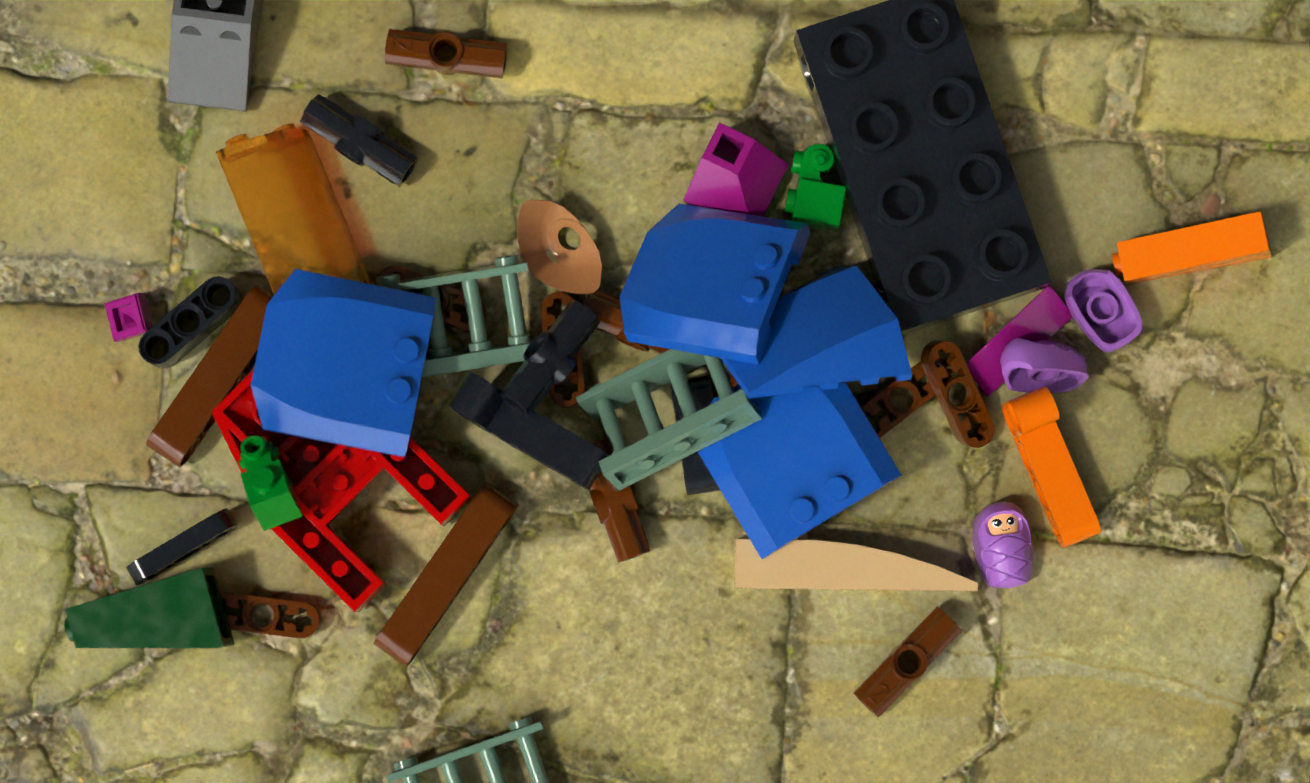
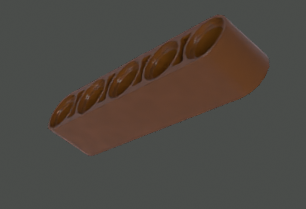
(213, 379)
(446, 574)

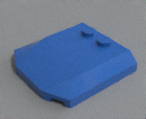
(710, 281)
(342, 362)
(798, 464)

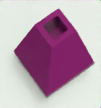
(735, 174)

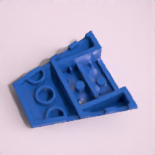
(826, 336)

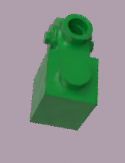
(813, 200)
(267, 483)

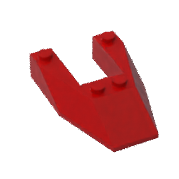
(326, 482)

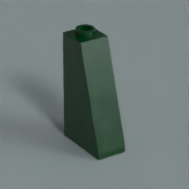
(161, 614)

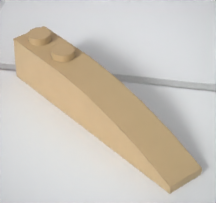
(839, 567)

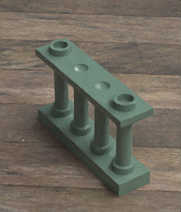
(480, 351)
(678, 440)
(520, 729)

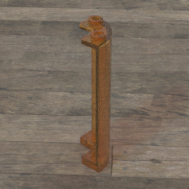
(290, 206)

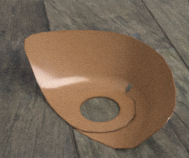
(538, 231)

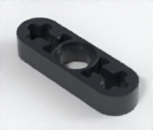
(181, 546)

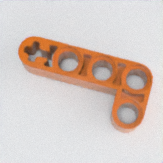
(1050, 466)

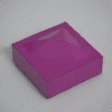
(128, 317)

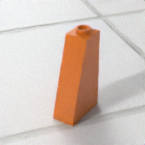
(1193, 249)

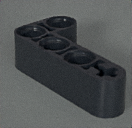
(533, 434)

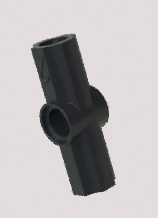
(359, 140)
(550, 358)

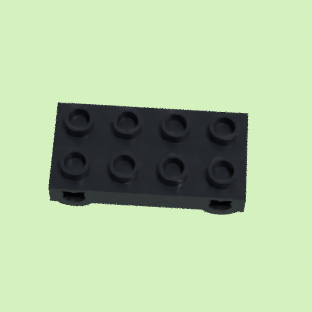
(921, 160)

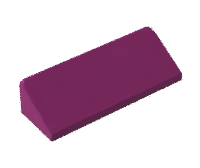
(1034, 322)

